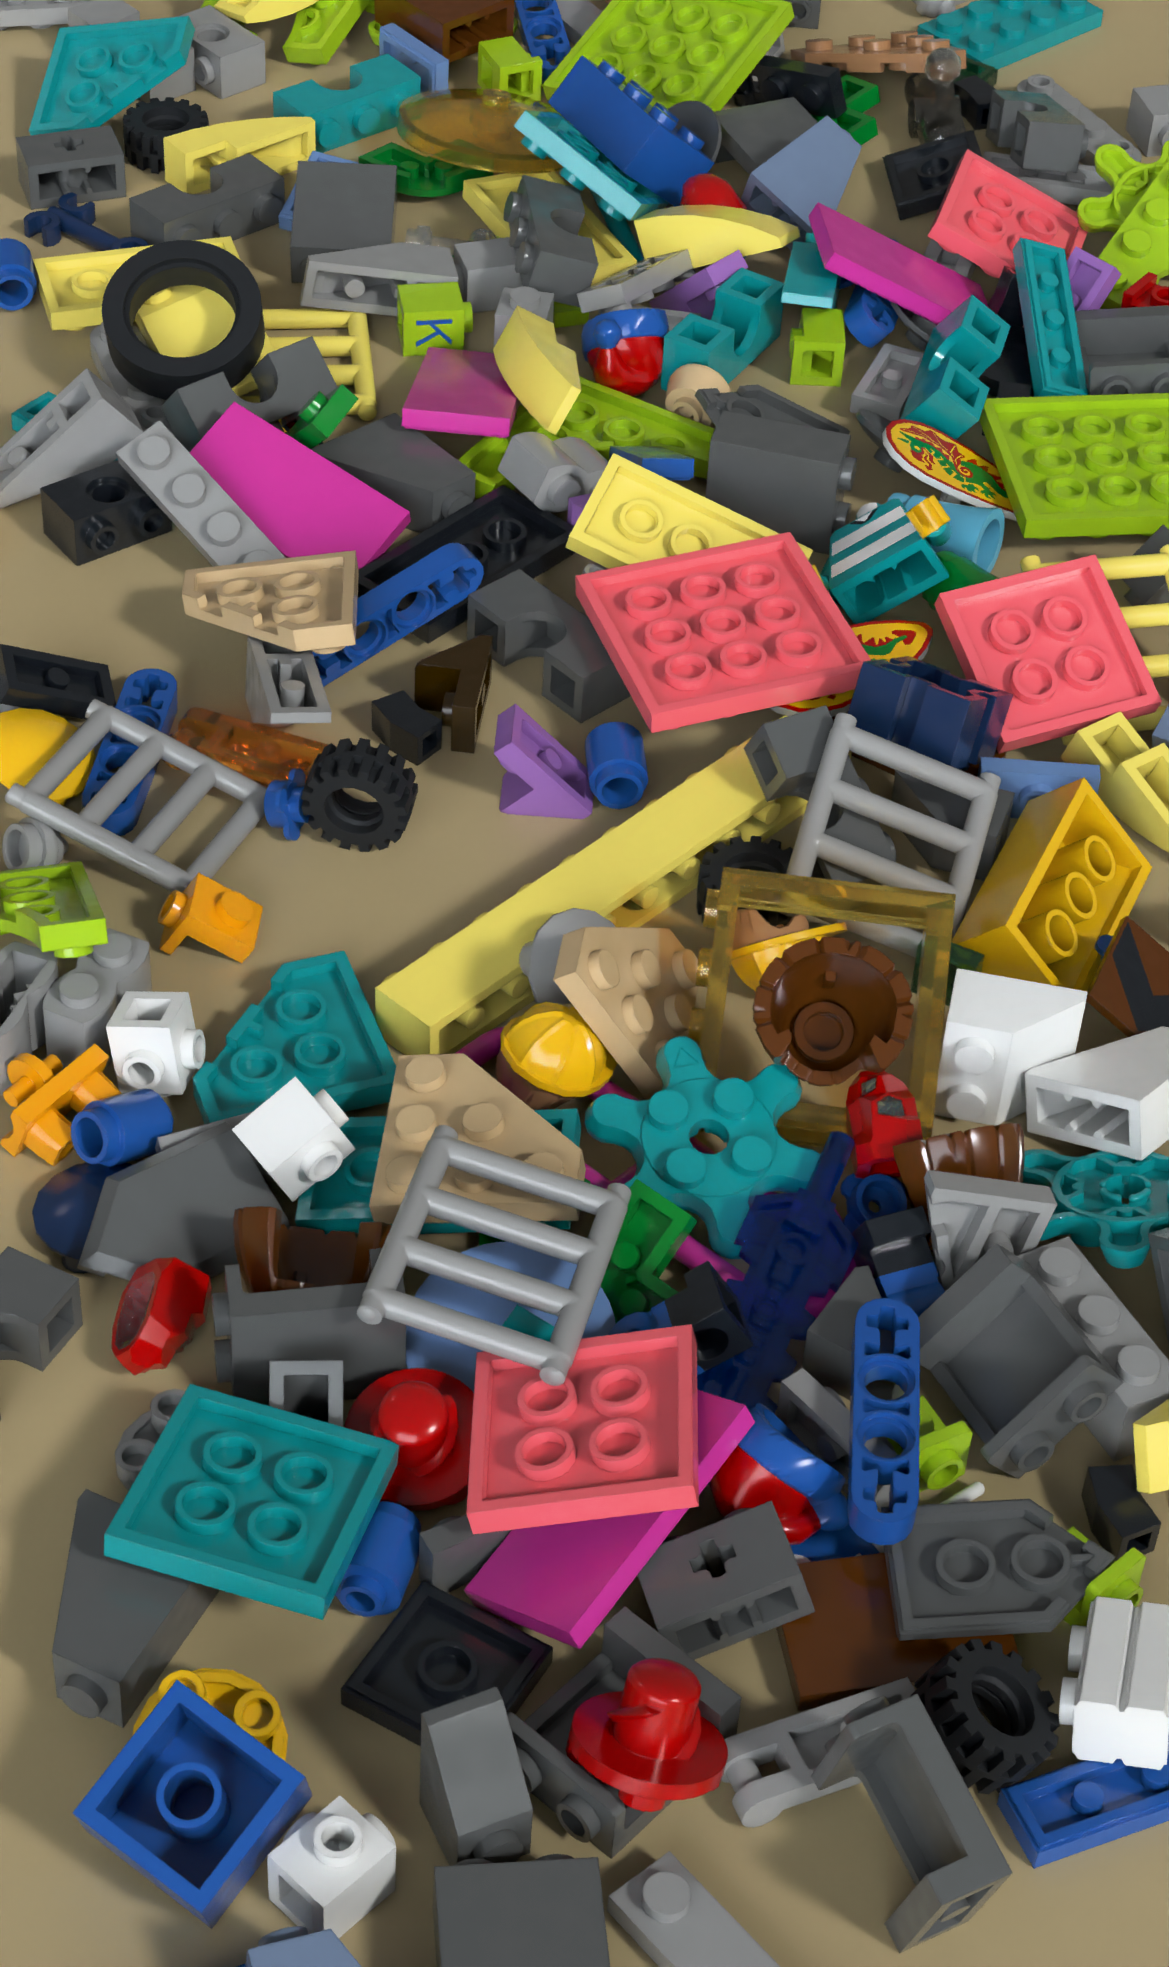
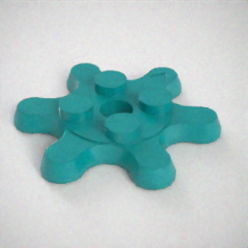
(735, 1110)
(1091, 1204)

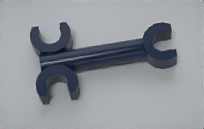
(76, 223)

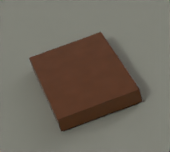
(852, 1635)

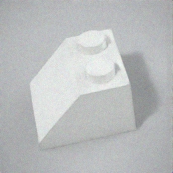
(996, 1035)

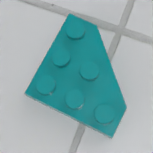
(107, 68)
(304, 1027)

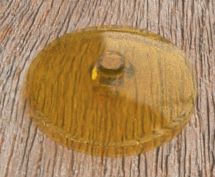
(473, 129)

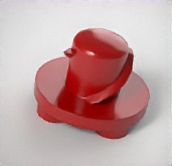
(432, 1425)
(650, 1737)

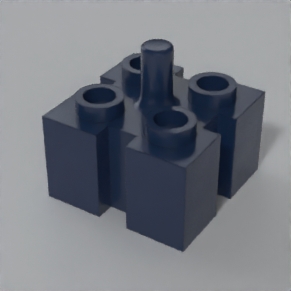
(929, 710)

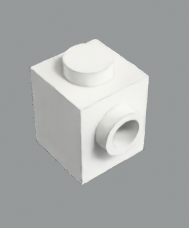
(155, 1042)
(296, 1137)
(332, 1868)

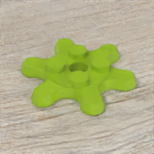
(1128, 183)

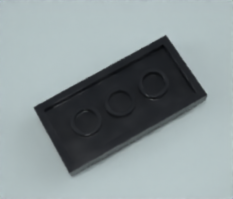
(498, 529)

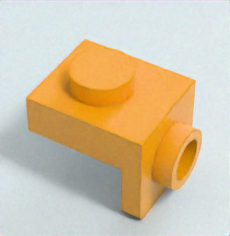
(211, 916)

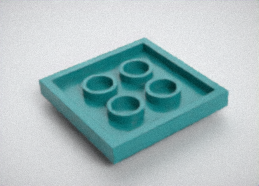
(586, 165)
(253, 1501)

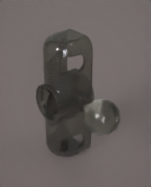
(931, 99)

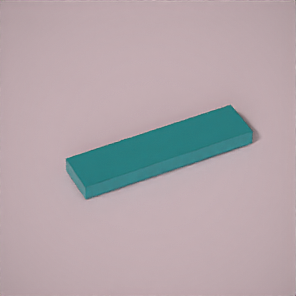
(1049, 319)

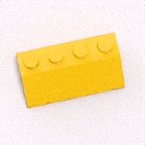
(1055, 890)

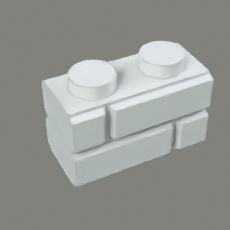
(1121, 1686)

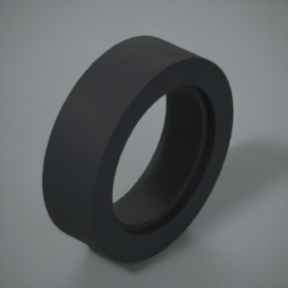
(174, 265)

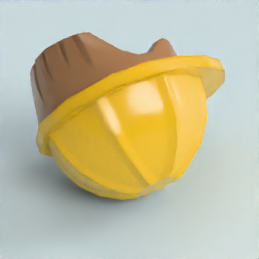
(760, 942)
(552, 1057)

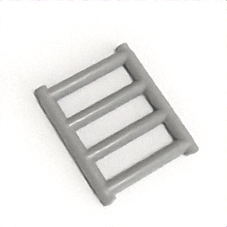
(152, 747)
(831, 790)
(570, 1305)

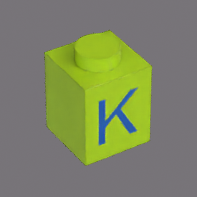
(432, 317)

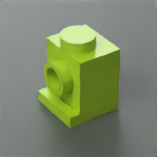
(509, 68)
(818, 348)

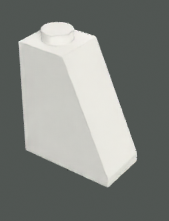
(1105, 1096)

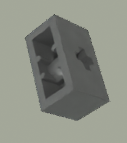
(71, 161)
(725, 1582)

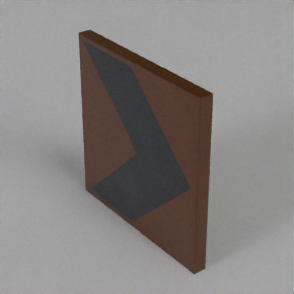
(1132, 981)

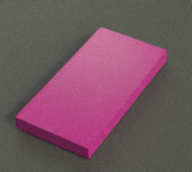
(889, 267)
(460, 395)
(295, 493)
(574, 1572)

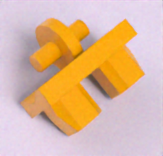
(48, 1098)

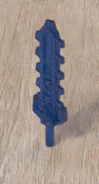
(793, 1252)

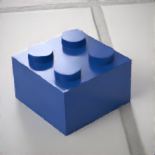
(194, 1803)

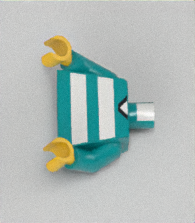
(885, 557)

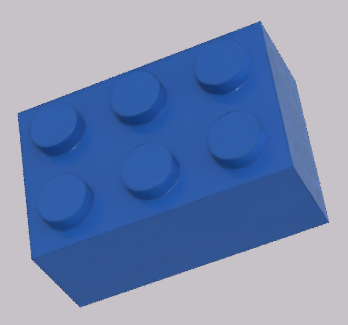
(630, 130)

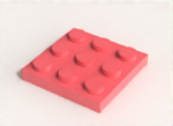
(992, 209)
(1053, 645)
(596, 1446)

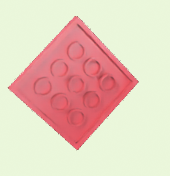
(721, 631)

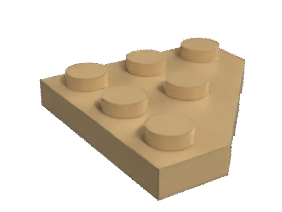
(283, 601)
(631, 991)
(484, 1113)

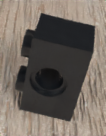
(99, 513)

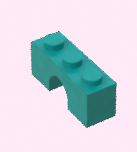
(356, 113)
(741, 328)
(947, 381)

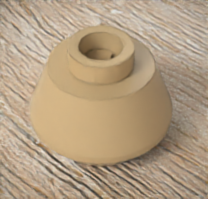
(683, 387)

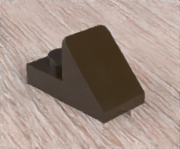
(457, 686)

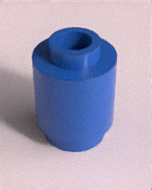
(16, 275)
(616, 764)
(121, 1127)
(382, 1562)

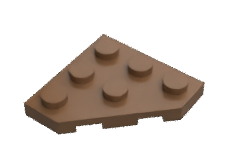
(864, 53)

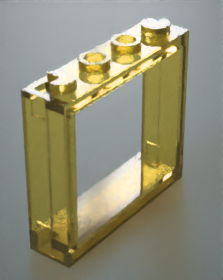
(842, 900)

